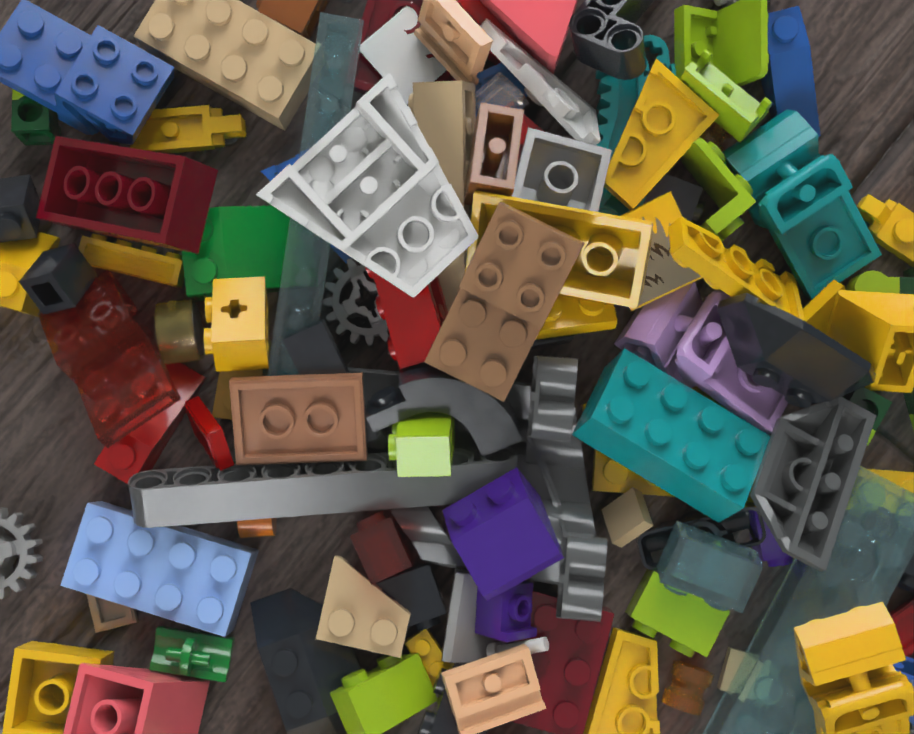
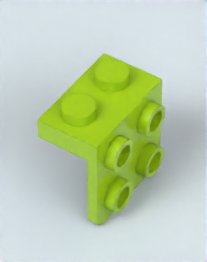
(733, 35)
(728, 191)

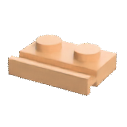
(453, 38)
(493, 690)

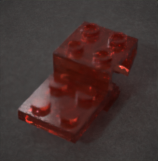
(110, 360)

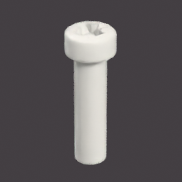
(535, 646)

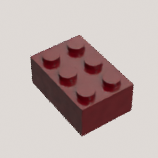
(568, 668)

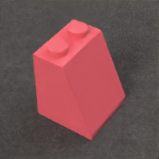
(536, 25)
(134, 701)

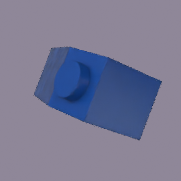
(790, 69)

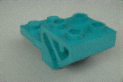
(803, 202)

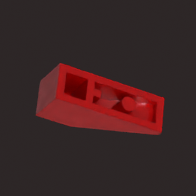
(144, 445)

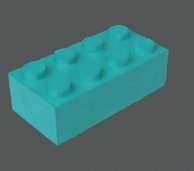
(672, 436)

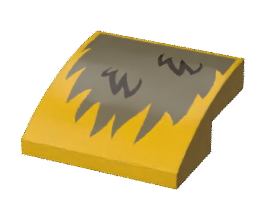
(663, 272)

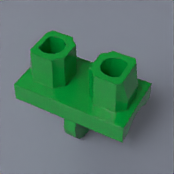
(192, 653)

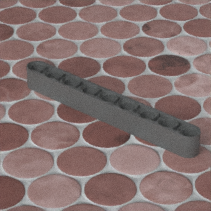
(303, 489)

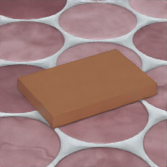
(298, 418)

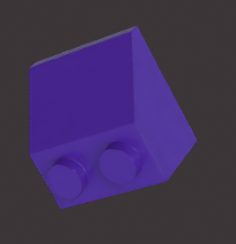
(502, 533)

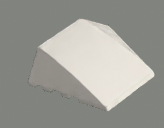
(377, 193)

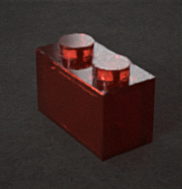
(381, 546)

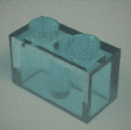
(709, 568)

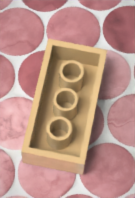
(232, 53)

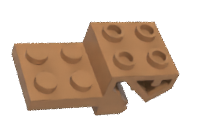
(503, 300)

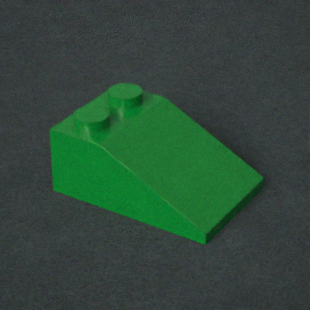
(238, 245)

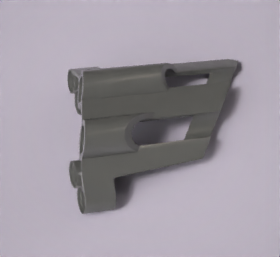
(551, 464)

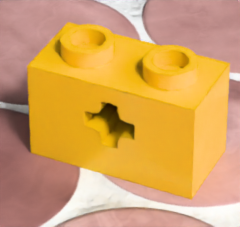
(238, 324)

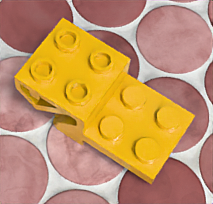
(851, 673)

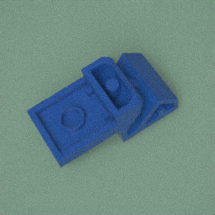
(84, 78)

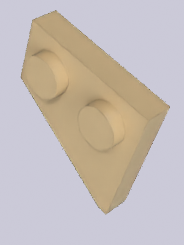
(361, 613)

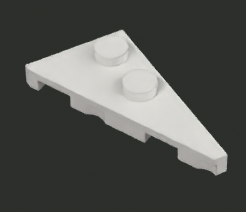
(545, 88)

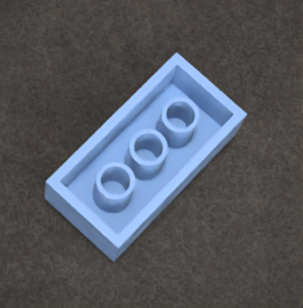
(160, 569)

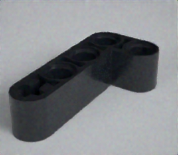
(608, 37)

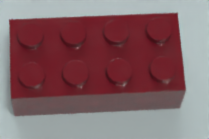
(127, 193)

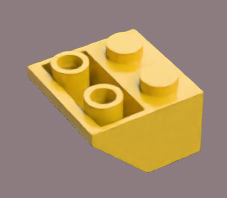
(879, 331)

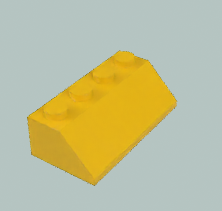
(613, 253)

